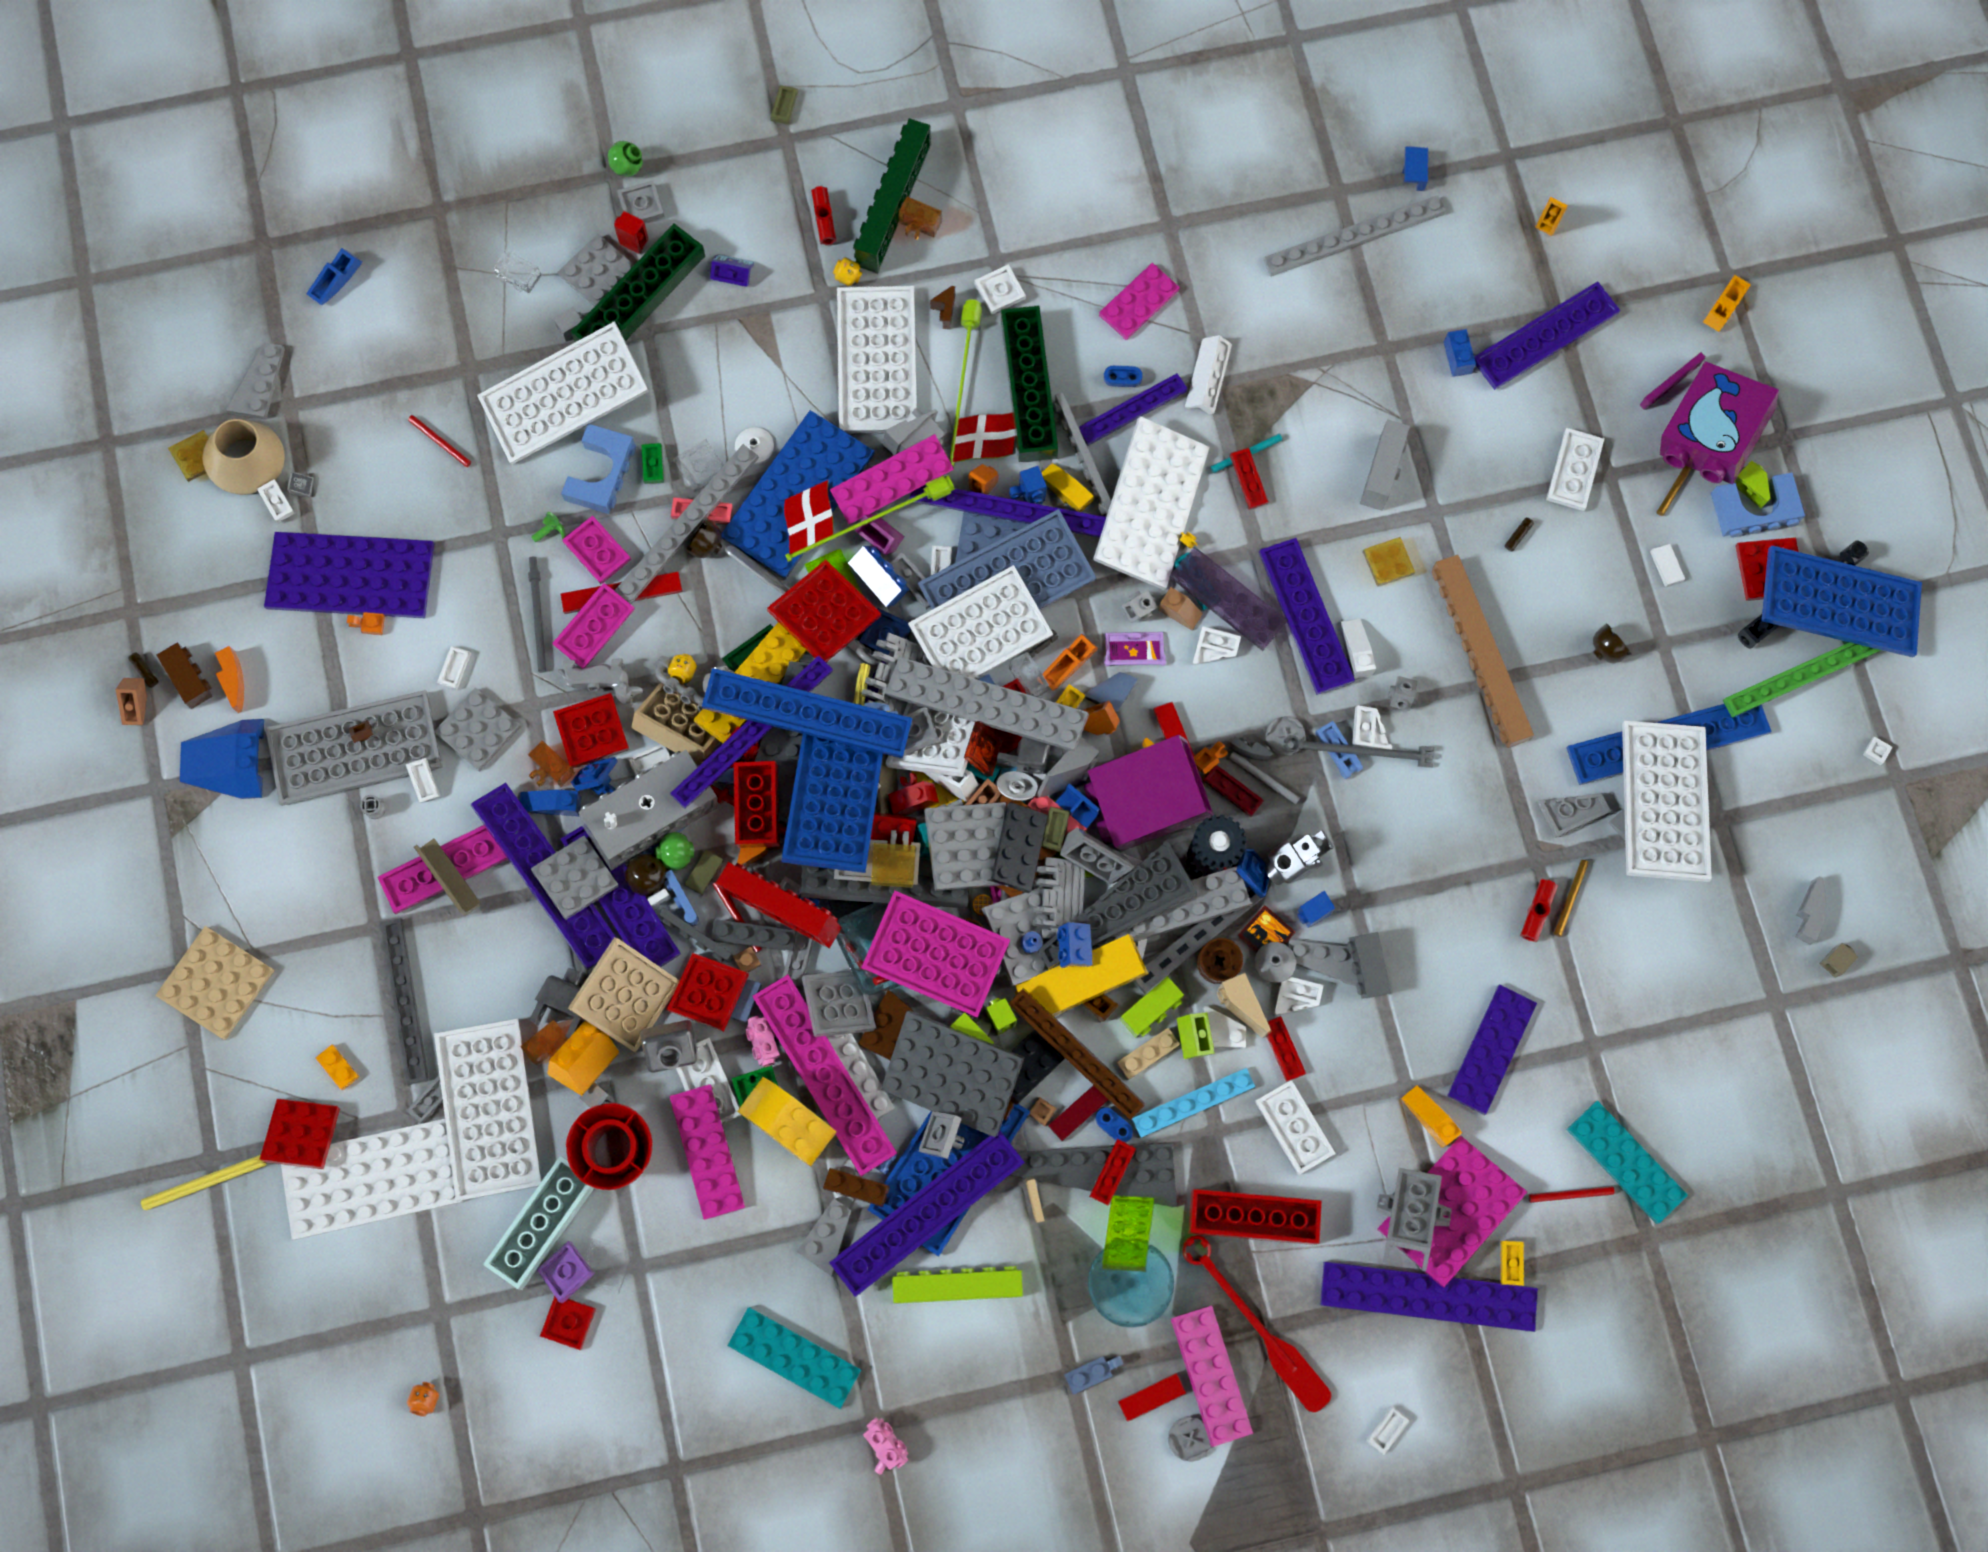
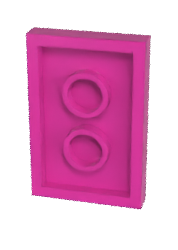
(596, 550)

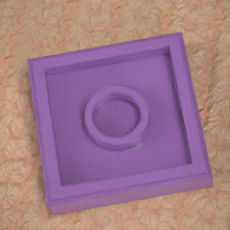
(565, 1272)

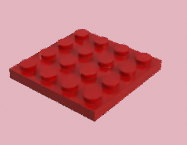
(824, 611)

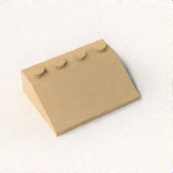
(672, 724)

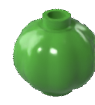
(625, 158)
(674, 851)

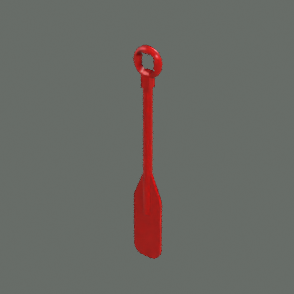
(1283, 1357)

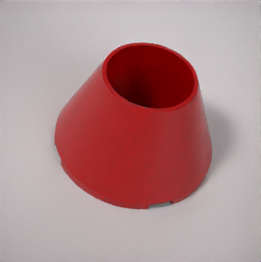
(590, 1128)

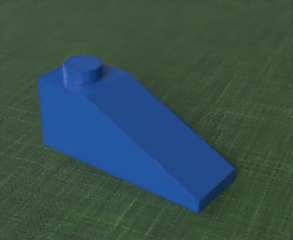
(551, 802)

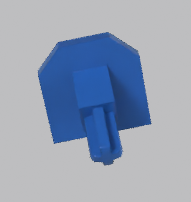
(595, 776)
(1253, 872)

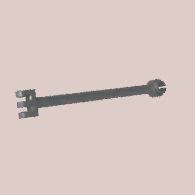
(1420, 756)

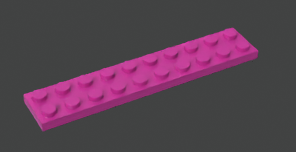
(825, 1076)

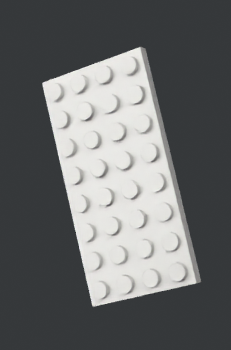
(876, 357)
(563, 393)
(1151, 503)
(1666, 801)
(487, 1110)
(371, 1180)

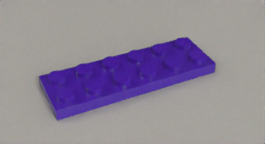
(1491, 1049)

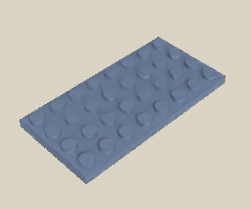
(1042, 554)

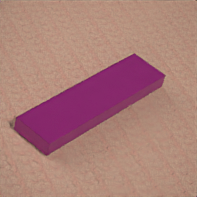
(1672, 381)

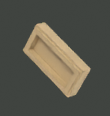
(1034, 1199)

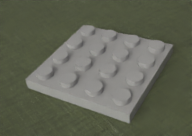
(964, 844)
(1012, 920)

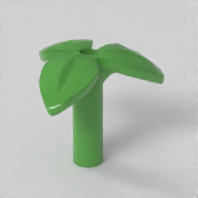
(551, 522)

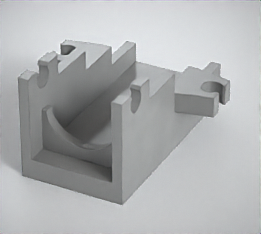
(1413, 1212)

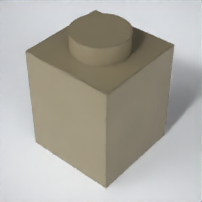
(1839, 959)

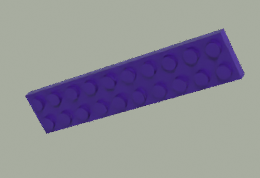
(527, 847)
(926, 1213)
(1424, 1298)

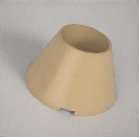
(249, 472)

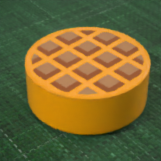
(980, 902)

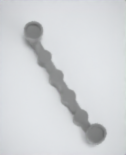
(672, 684)

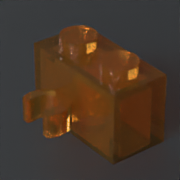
(919, 218)
(550, 765)
(544, 1043)

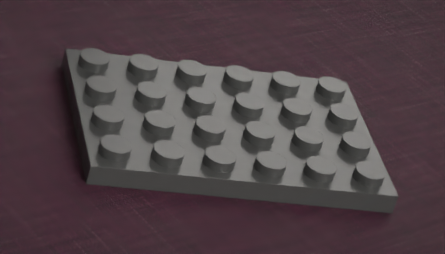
(952, 1073)

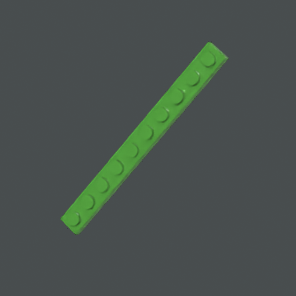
(1796, 677)

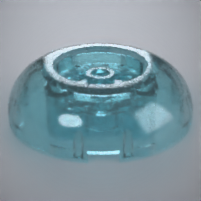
(1141, 1308)

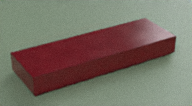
(1233, 790)
(1077, 1113)

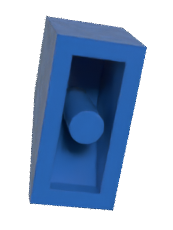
(1315, 909)

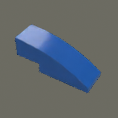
(334, 276)

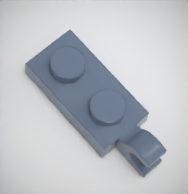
(1091, 1373)

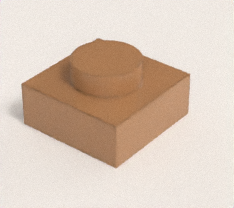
(747, 960)

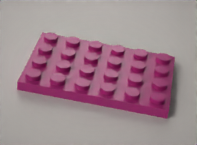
(935, 953)
(1479, 1202)

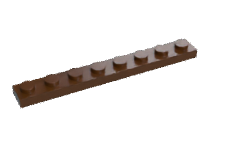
(1076, 1053)

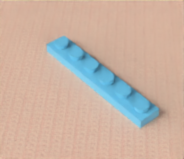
(1193, 1103)

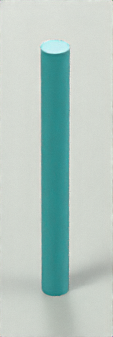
(1254, 449)

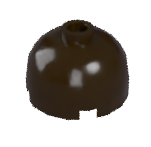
(706, 540)
(1609, 646)
(646, 874)

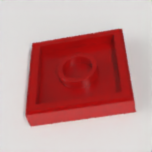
(568, 1323)

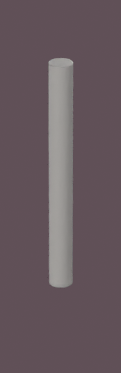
(1264, 777)

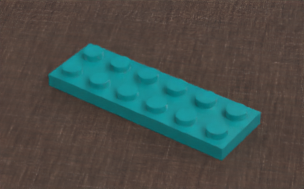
(1627, 1162)
(794, 1357)

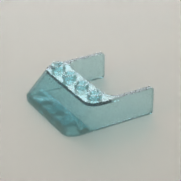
(855, 941)

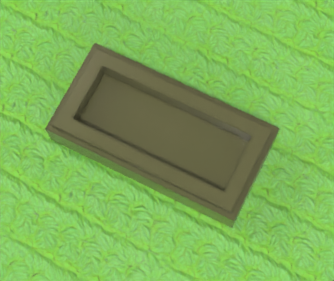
(784, 104)
(1055, 829)
(704, 872)

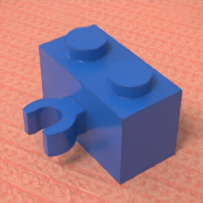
(1030, 486)

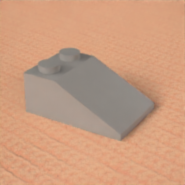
(1070, 769)

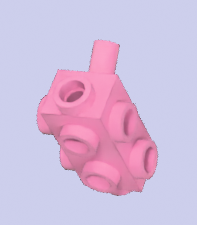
(763, 1041)
(888, 1448)

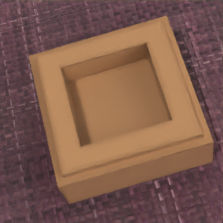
(1042, 1111)

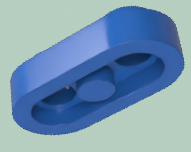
(1122, 376)
(1113, 1126)

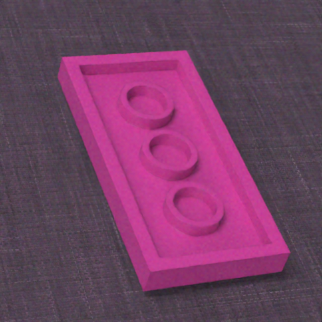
(1139, 301)
(593, 626)

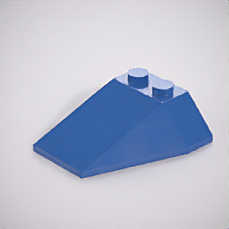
(225, 760)

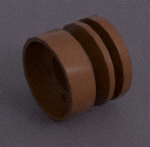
(1221, 949)

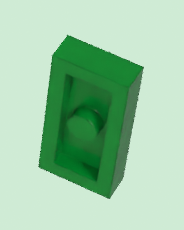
(652, 463)

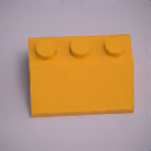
(582, 1058)

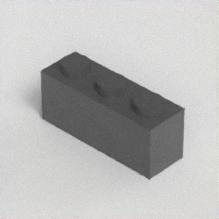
(1369, 965)

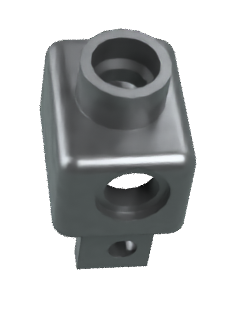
(1031, 756)
(1297, 857)
(557, 996)
(669, 1036)

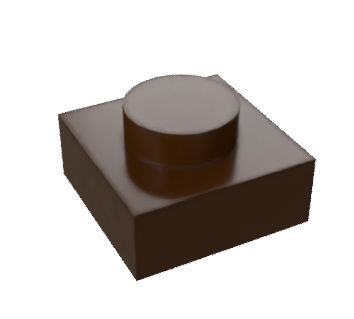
(361, 731)

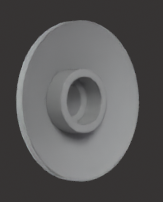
(1275, 972)

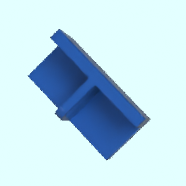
(1416, 166)
(1079, 806)

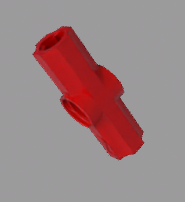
(824, 224)
(1535, 922)

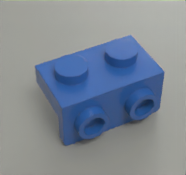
(1075, 945)

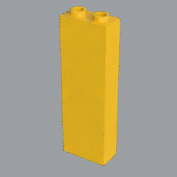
(1074, 985)

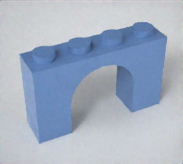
(601, 494)
(1736, 520)

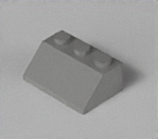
(1095, 856)

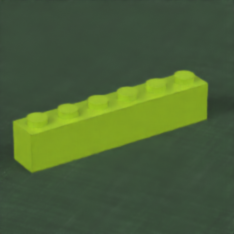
(957, 1286)

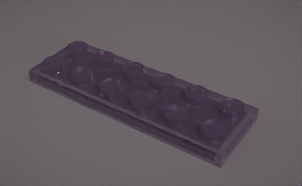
(1228, 598)

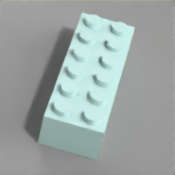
(538, 1225)

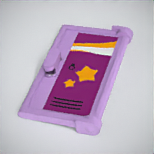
(1142, 651)

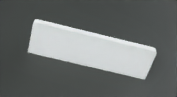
(1208, 374)

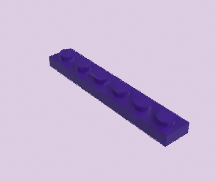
(1132, 409)

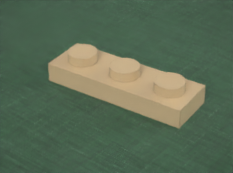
(1148, 1053)

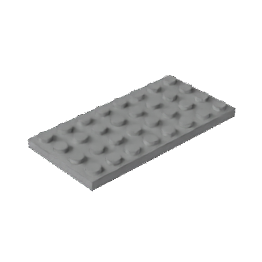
(320, 758)

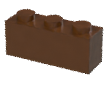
(185, 675)

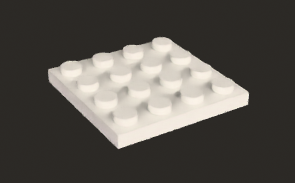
(944, 756)

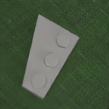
(1570, 813)
(826, 1237)

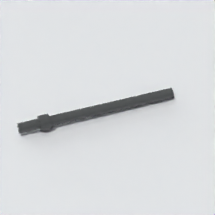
(534, 578)

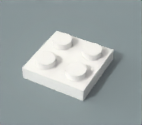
(1000, 289)

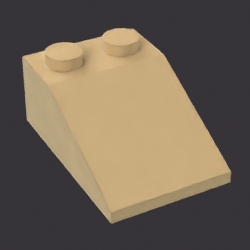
(1242, 1002)

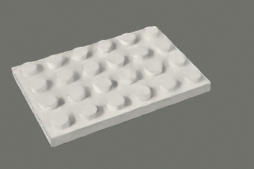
(982, 626)

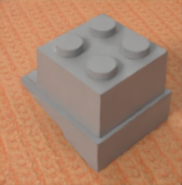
(909, 433)

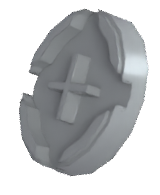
(1279, 730)
(1189, 1439)

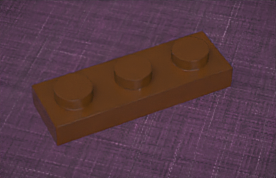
(856, 1187)

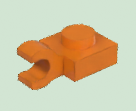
(370, 623)
(1207, 759)

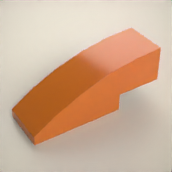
(1069, 661)
(231, 677)

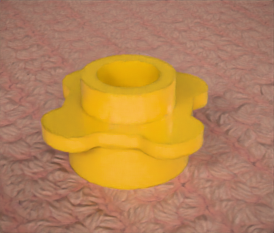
(1188, 539)

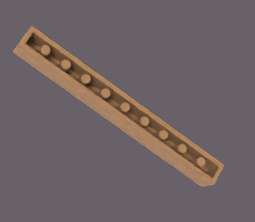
(1482, 651)

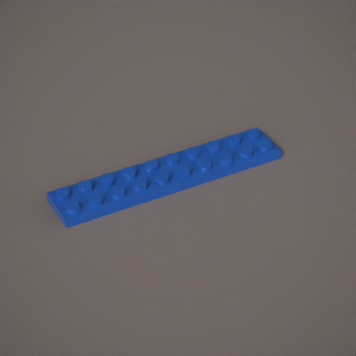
(807, 713)
(1604, 755)

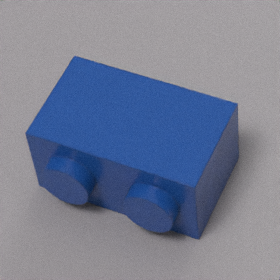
(1459, 353)

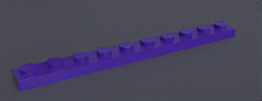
(1012, 510)
(742, 740)

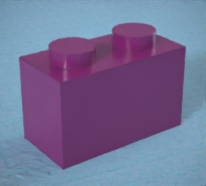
(880, 534)

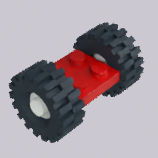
(1215, 846)

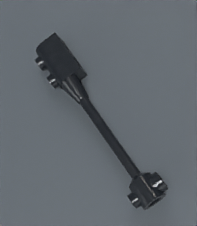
(1758, 630)

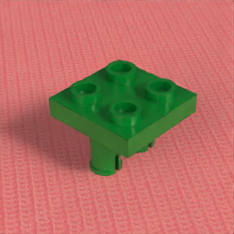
(747, 1082)

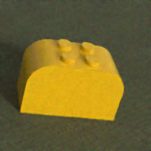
(787, 1121)

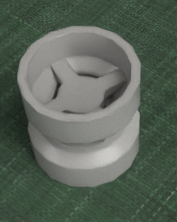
(371, 810)

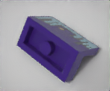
(731, 270)

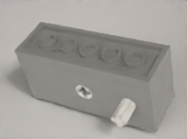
(643, 811)

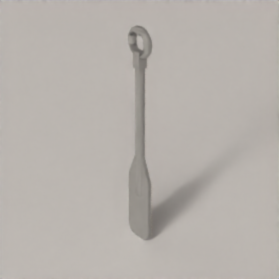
(767, 577)

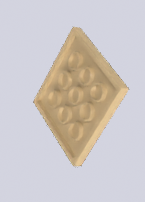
(215, 983)
(624, 994)

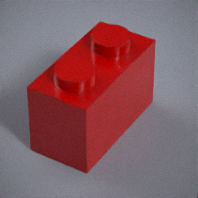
(631, 232)

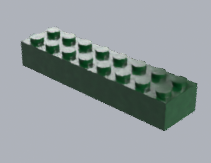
(895, 187)
(644, 285)
(1029, 384)

